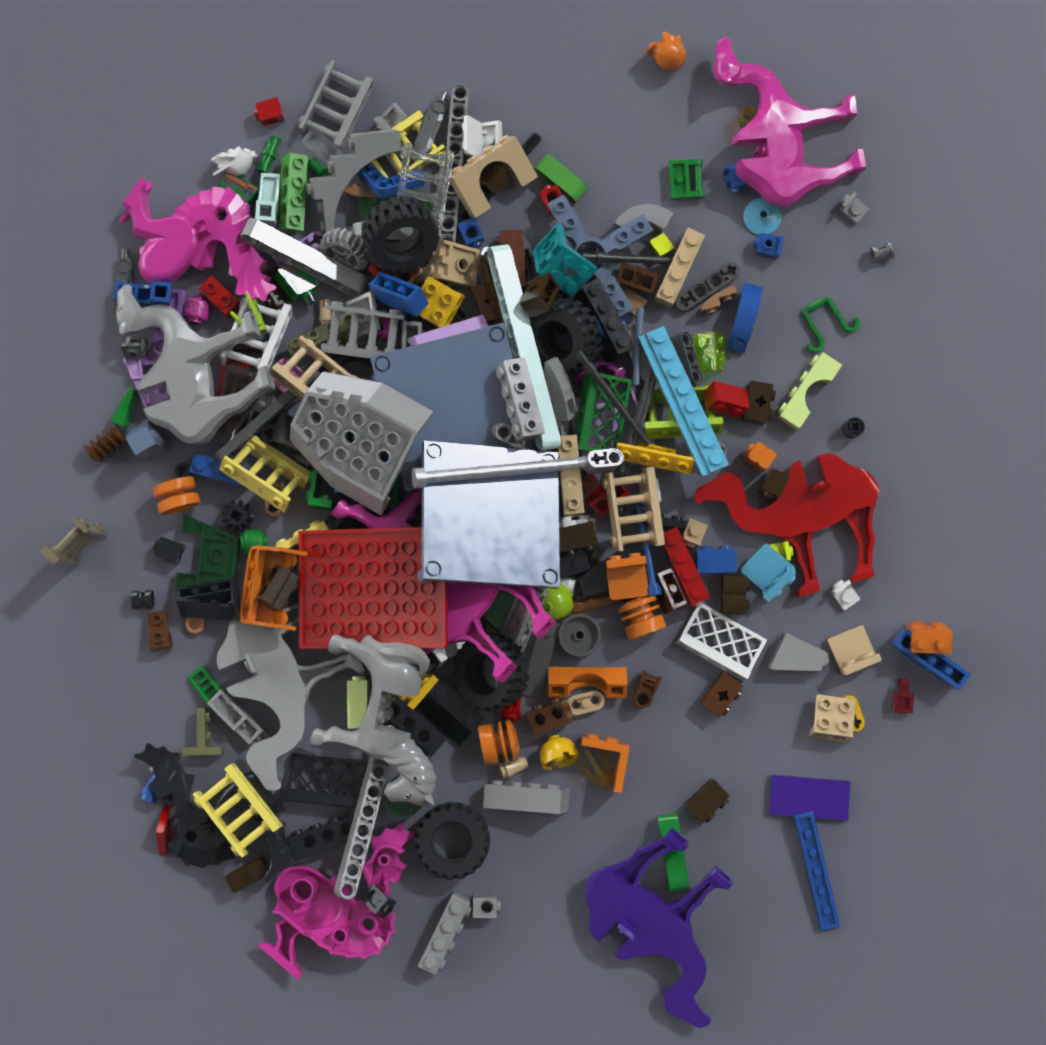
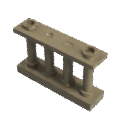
(66, 551)

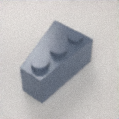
(146, 440)

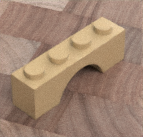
(679, 268)

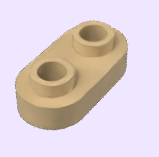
(585, 702)

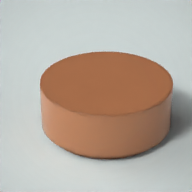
(195, 625)

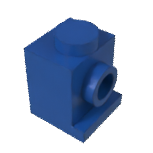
(732, 180)
(771, 252)

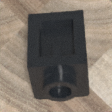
(378, 901)

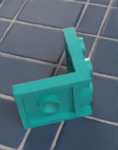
(556, 256)

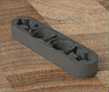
(708, 288)

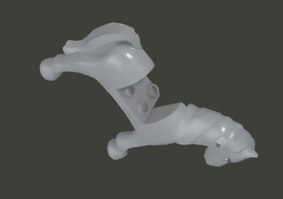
(392, 674)

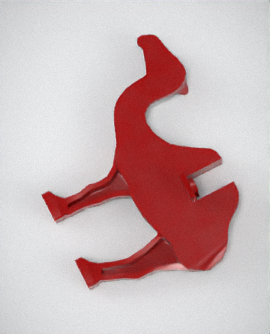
(799, 511)

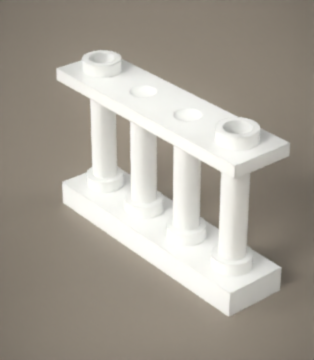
(268, 348)

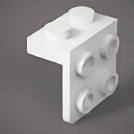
(479, 135)

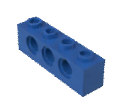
(934, 663)

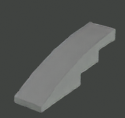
(237, 718)

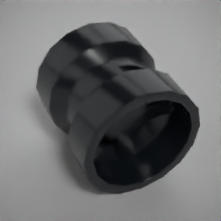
(853, 427)
(142, 599)

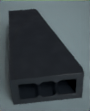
(596, 579)

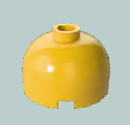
(558, 752)

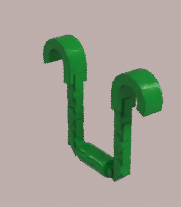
(815, 305)

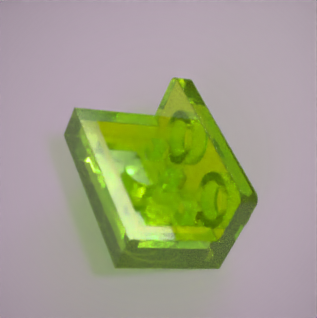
(710, 351)

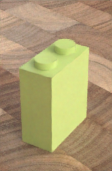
(357, 700)

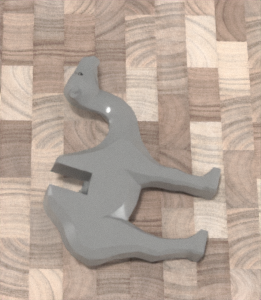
(185, 369)
(276, 683)

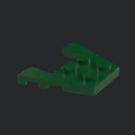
(216, 554)

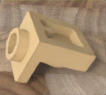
(694, 533)

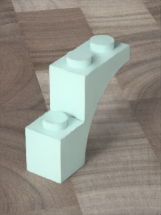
(268, 199)

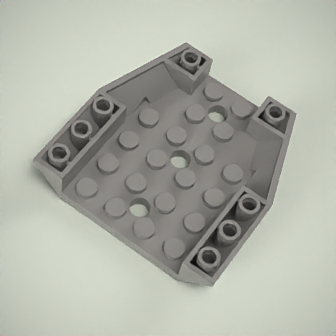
(377, 418)

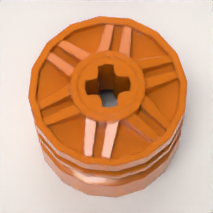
(641, 617)
(498, 742)

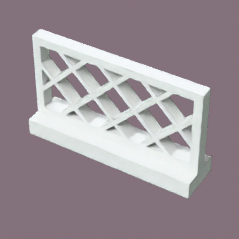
(716, 657)

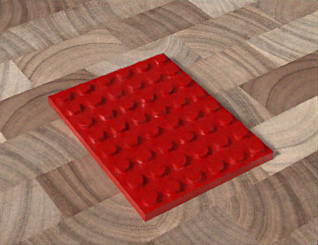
(366, 586)

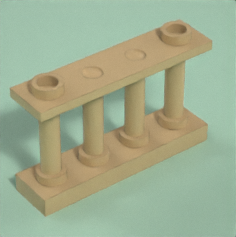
(298, 385)
(570, 479)
(651, 516)

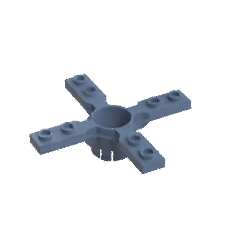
(611, 244)

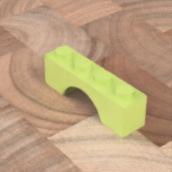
(822, 371)

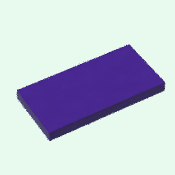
(802, 794)

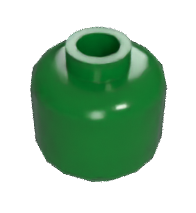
(252, 538)

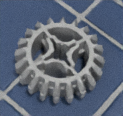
(345, 248)

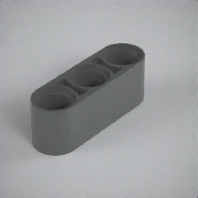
(687, 354)

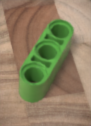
(556, 173)

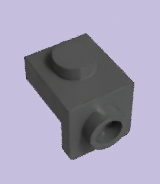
(134, 347)

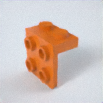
(627, 576)
(930, 638)

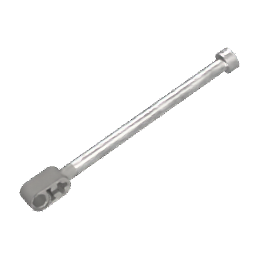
(421, 477)

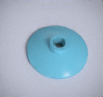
(756, 223)

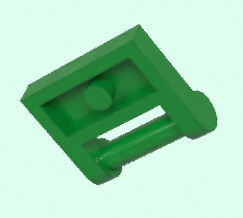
(680, 179)

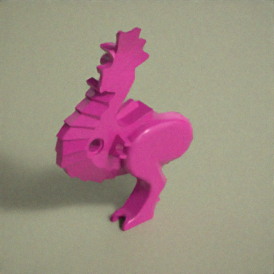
(194, 237)
(336, 924)

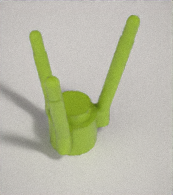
(255, 310)

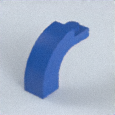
(148, 295)
(745, 317)

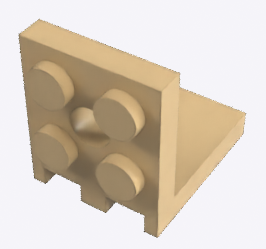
(445, 264)

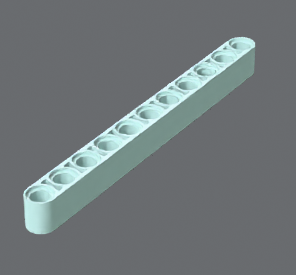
(522, 337)

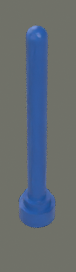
(653, 587)

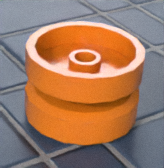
(176, 495)

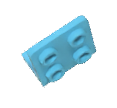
(769, 571)

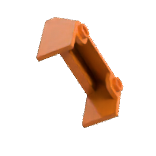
(259, 565)

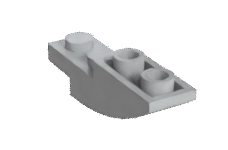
(561, 394)

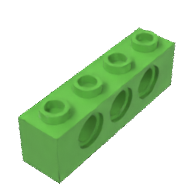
(292, 193)

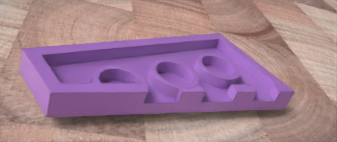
(156, 346)

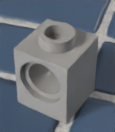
(478, 912)

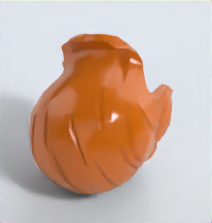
(669, 53)

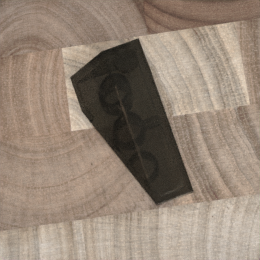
(234, 380)

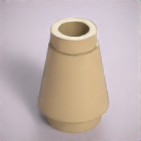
(510, 768)

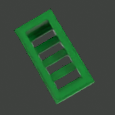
(124, 411)
(202, 691)

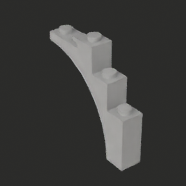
(364, 148)

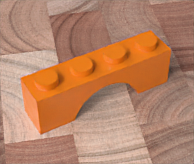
(609, 680)

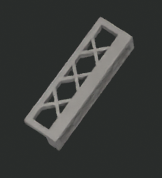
(519, 621)

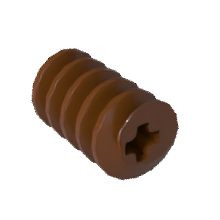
(106, 443)

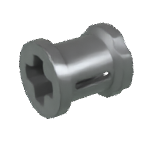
(882, 252)

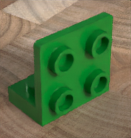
(312, 496)

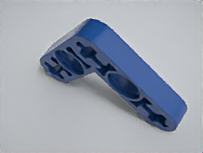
(384, 186)

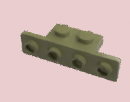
(321, 334)

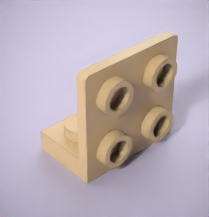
(853, 650)
(833, 718)

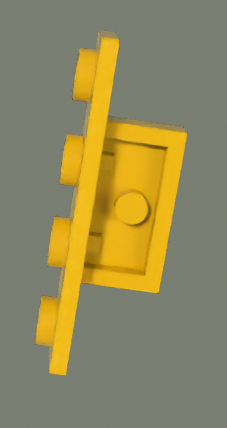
(656, 457)

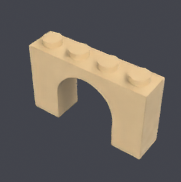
(466, 178)

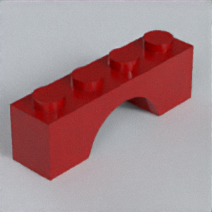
(684, 567)

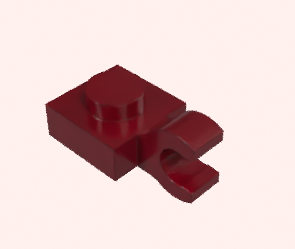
(902, 700)

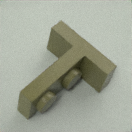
(204, 737)

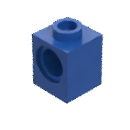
(471, 225)

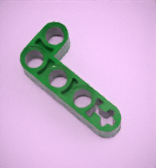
(674, 861)

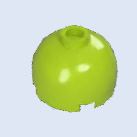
(558, 602)

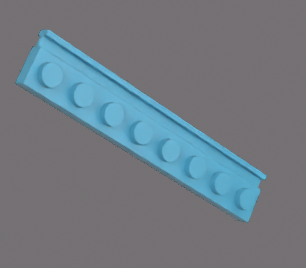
(683, 401)

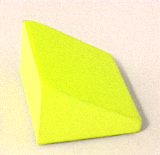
(661, 245)

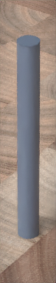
(637, 349)

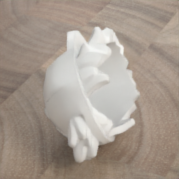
(235, 161)

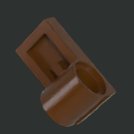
(158, 631)

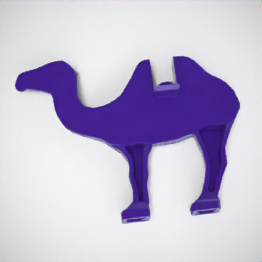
(651, 923)

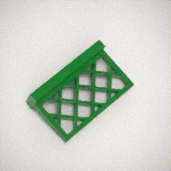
(587, 408)

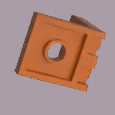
(611, 744)

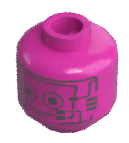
(196, 310)

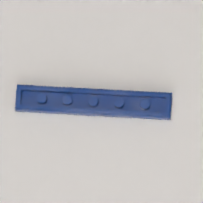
(816, 870)

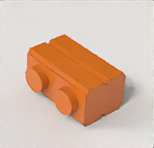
(758, 456)

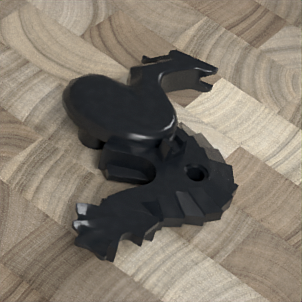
(211, 844)

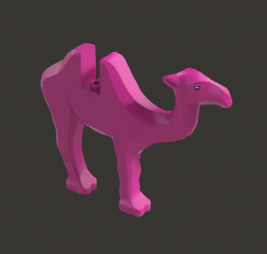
(778, 126)
(467, 605)

